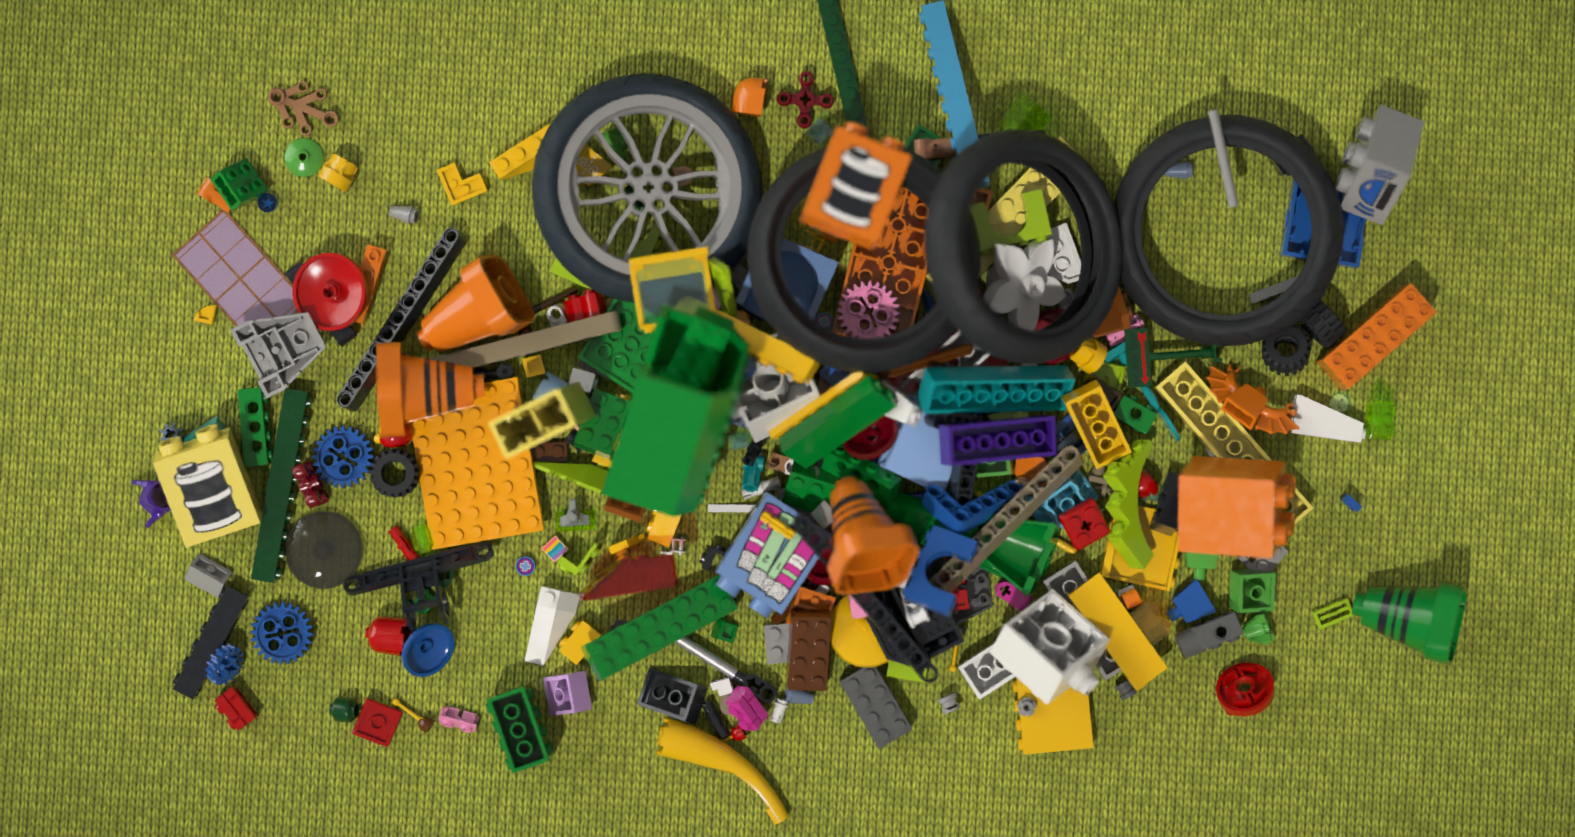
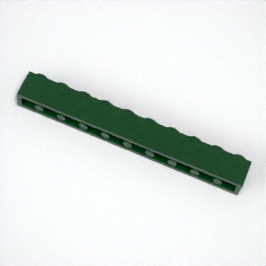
(280, 485)

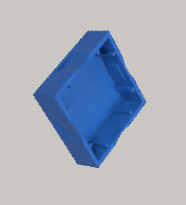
(1297, 231)

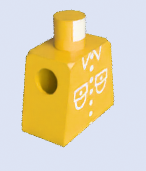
(590, 165)

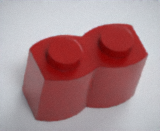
(584, 306)

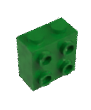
(239, 184)

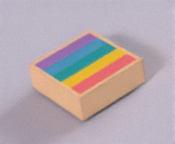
(555, 548)

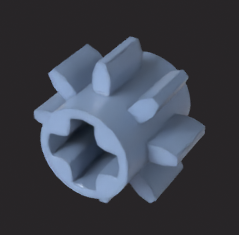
(166, 432)

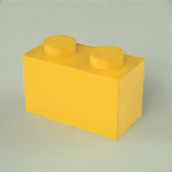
(581, 635)

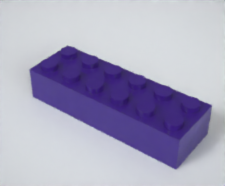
(997, 440)

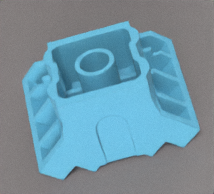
(1069, 494)

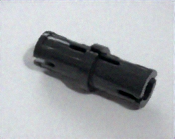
(753, 451)
(715, 720)

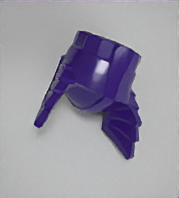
(152, 499)

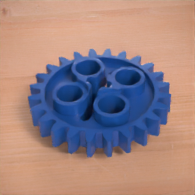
(334, 472)
(278, 616)

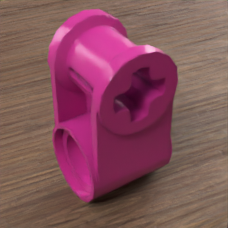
(1014, 596)

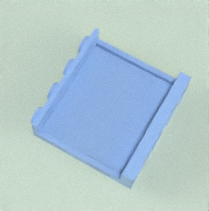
(917, 454)

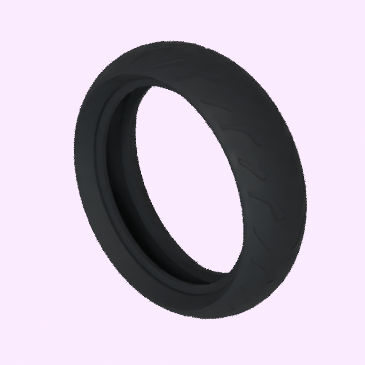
(794, 323)

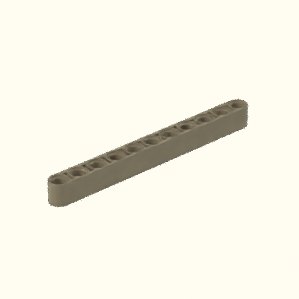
(535, 341)
(1012, 521)

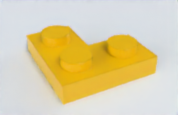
(458, 189)

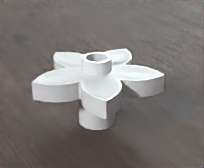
(1021, 282)

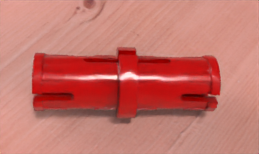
(403, 543)

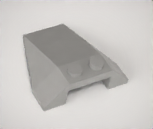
(279, 348)

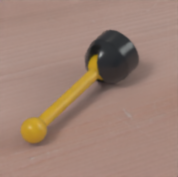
(952, 667)

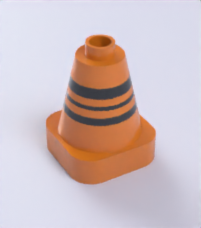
(420, 388)
(867, 544)

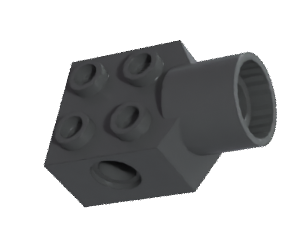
(1203, 634)

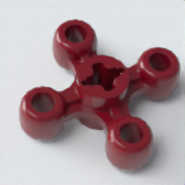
(795, 99)
(310, 484)

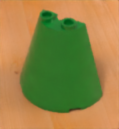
(1025, 554)

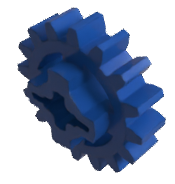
(224, 664)

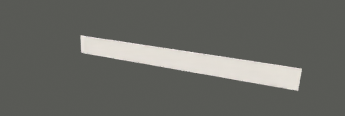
(732, 508)

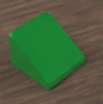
(724, 630)

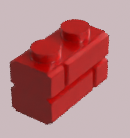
(236, 708)

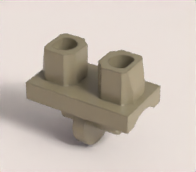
(1097, 476)

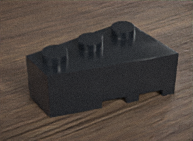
(1167, 508)

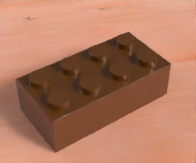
(808, 649)

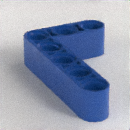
(964, 518)

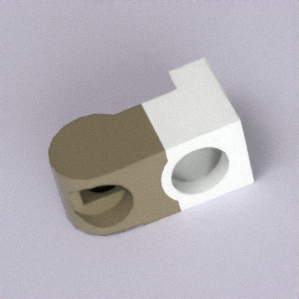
(724, 689)

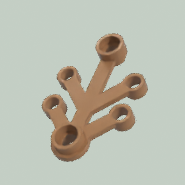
(299, 106)

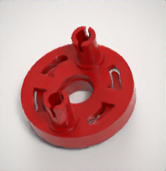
(1250, 701)

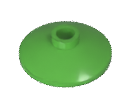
(313, 159)

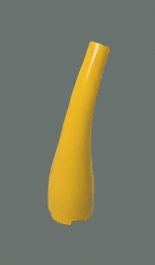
(696, 746)

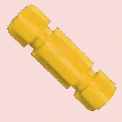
(777, 525)

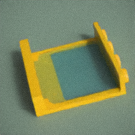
(670, 280)

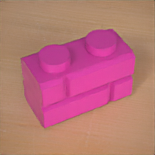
(746, 708)

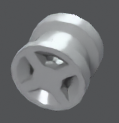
(948, 701)

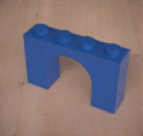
(939, 543)

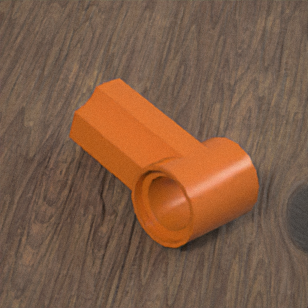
(211, 194)

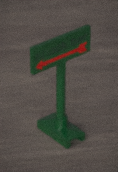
(1139, 357)

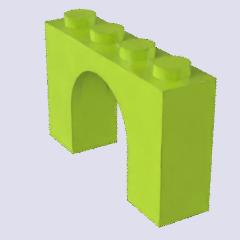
(1035, 224)

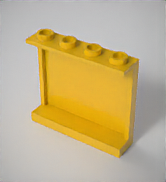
(1159, 570)
(1055, 726)

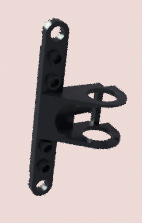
(418, 575)

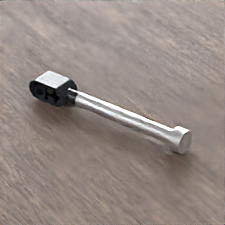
(727, 669)

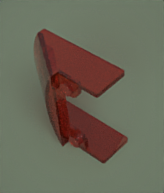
(632, 576)

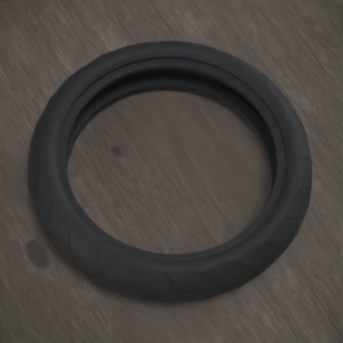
(1325, 231)
(948, 259)

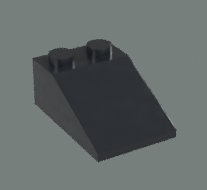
(672, 696)

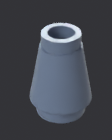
(1180, 170)
(799, 696)

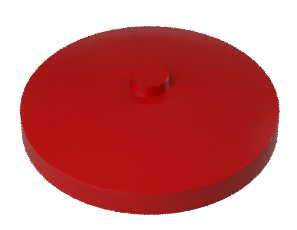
(330, 290)

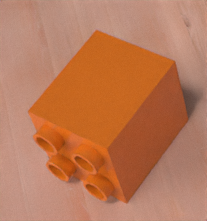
(1234, 506)

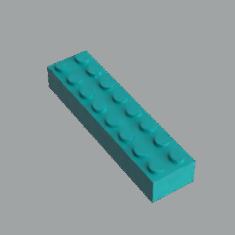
(994, 389)

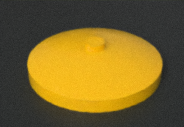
(854, 638)

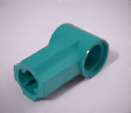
(751, 475)

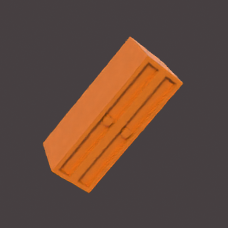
(1376, 336)

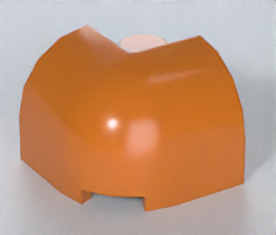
(749, 97)

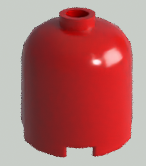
(388, 635)

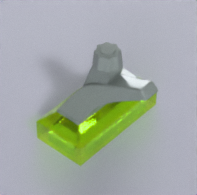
(574, 519)

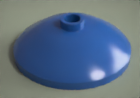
(428, 650)

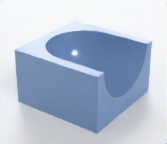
(805, 274)

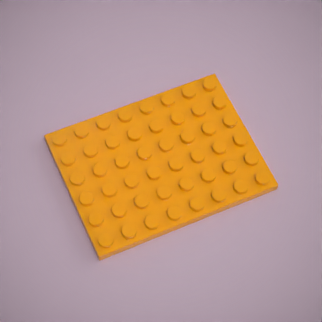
(467, 480)

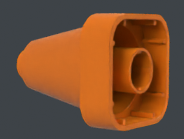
(477, 307)

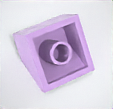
(567, 693)

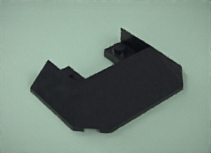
(930, 636)

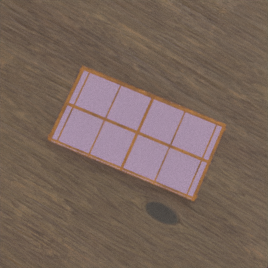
(235, 272)

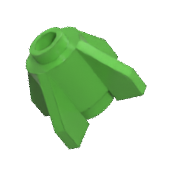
(617, 141)
(1259, 629)

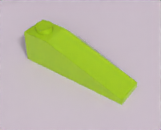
(584, 475)

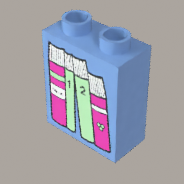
(766, 561)

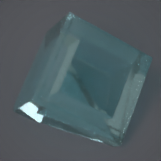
(819, 131)
(738, 441)

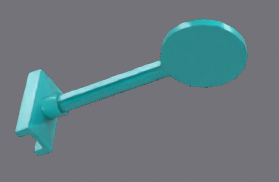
(1120, 352)

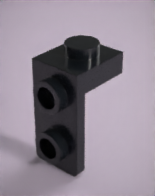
(708, 557)

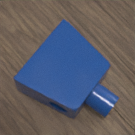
(1190, 603)

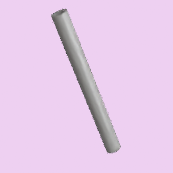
(1223, 158)

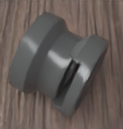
(1125, 689)

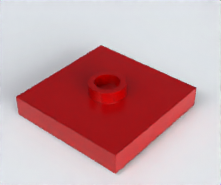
(377, 722)

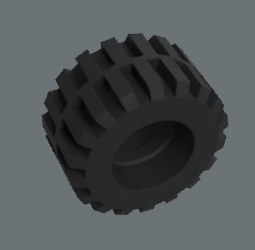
(1323, 325)
(1291, 363)
(378, 468)

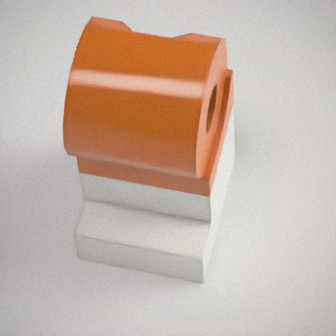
(1129, 597)

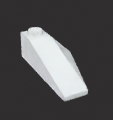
(552, 616)

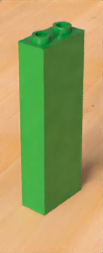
(837, 421)

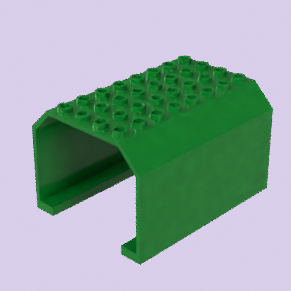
(673, 430)

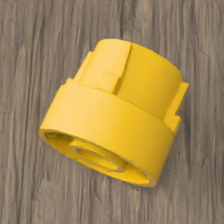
(338, 172)
(1090, 355)

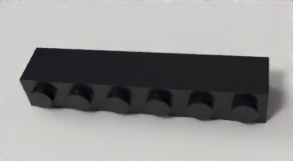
(213, 636)

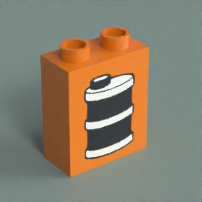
(856, 186)

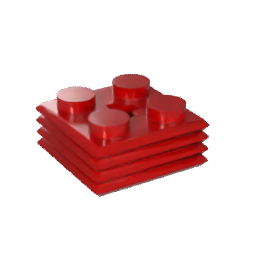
(1073, 520)

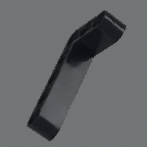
(959, 471)

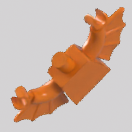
(1249, 404)

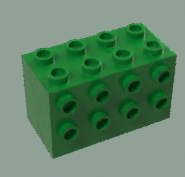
(520, 728)

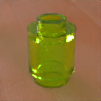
(422, 539)

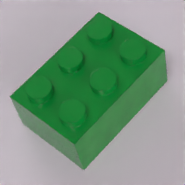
(602, 432)

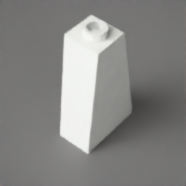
(906, 410)
(1325, 422)

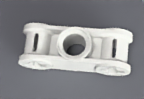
(914, 613)

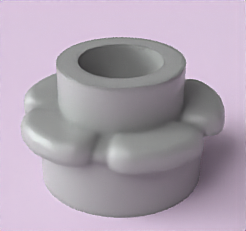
(1022, 703)

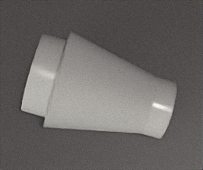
(407, 214)

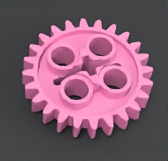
(885, 305)

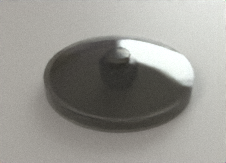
(323, 549)

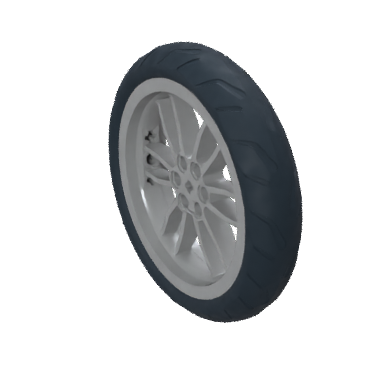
(556, 182)

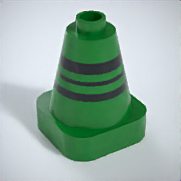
(1416, 617)

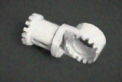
(556, 321)

